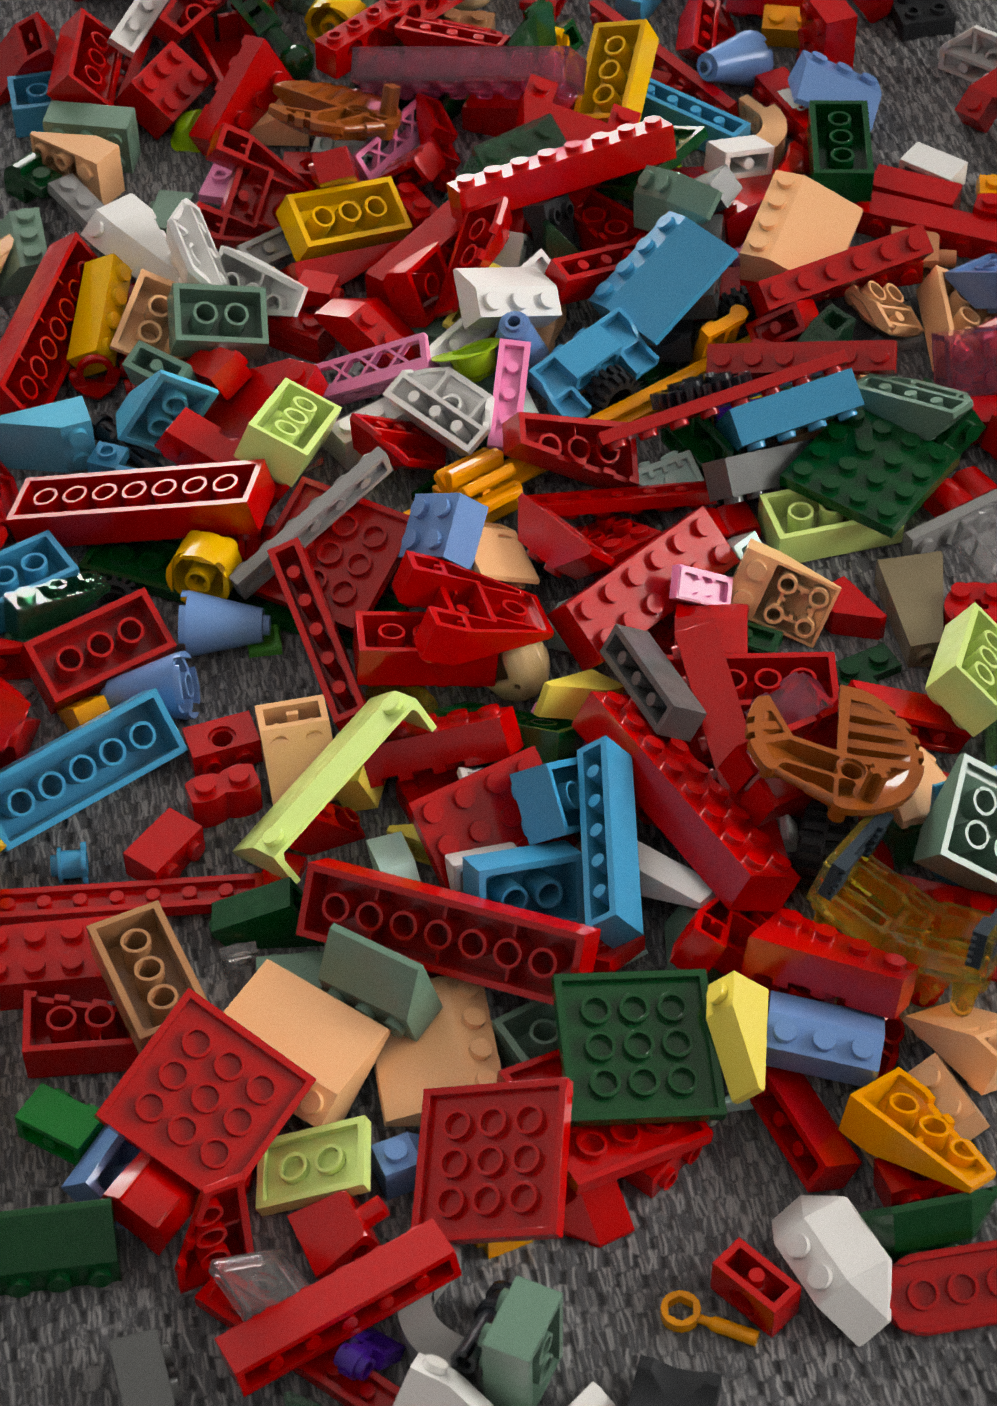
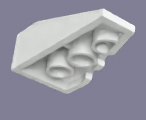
(133, 235)
(283, 293)
(669, 880)
(436, 1384)

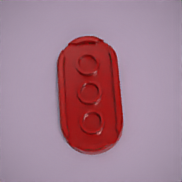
(945, 1290)

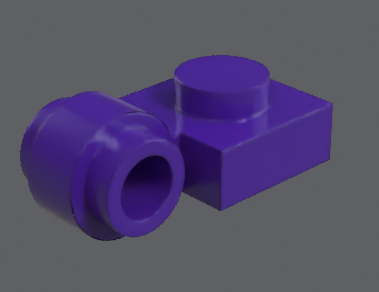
(367, 1352)

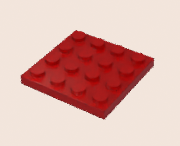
(350, 557)
(473, 812)
(204, 1095)
(612, 1151)
(494, 1160)

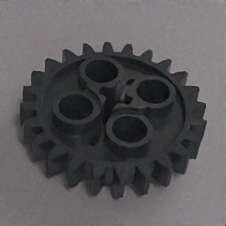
(696, 387)

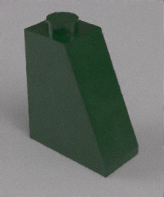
(261, 915)

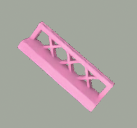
(397, 147)
(375, 382)
(508, 386)

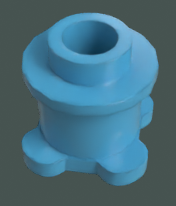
(70, 864)

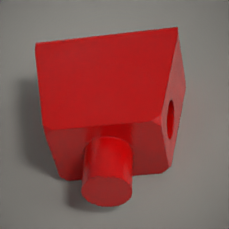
(337, 1230)

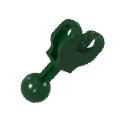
(265, 22)

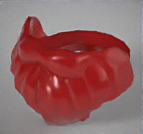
(98, 387)

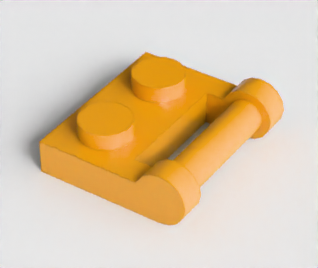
(720, 331)

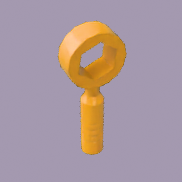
(715, 1324)

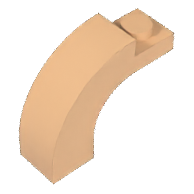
(766, 123)

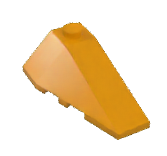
(902, 1125)

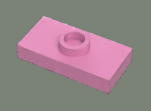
(215, 185)
(699, 586)

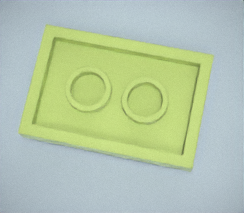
(314, 1165)

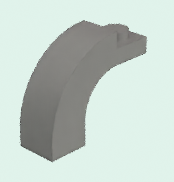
(424, 1332)

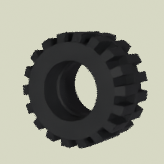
(817, 841)

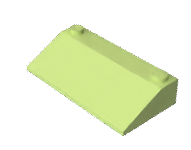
(324, 779)

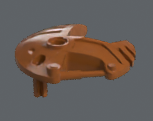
(337, 110)
(866, 774)

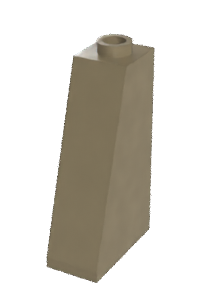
(914, 603)

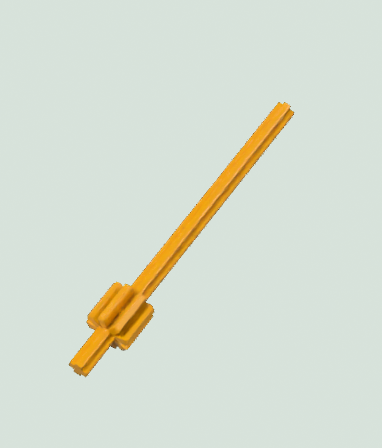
(499, 481)

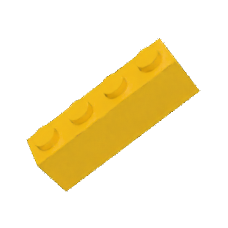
(99, 310)

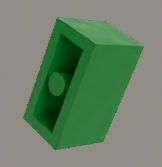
(58, 1123)

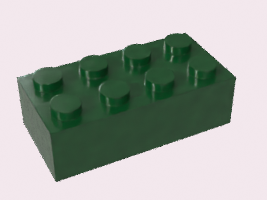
(841, 147)

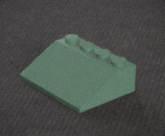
(962, 828)

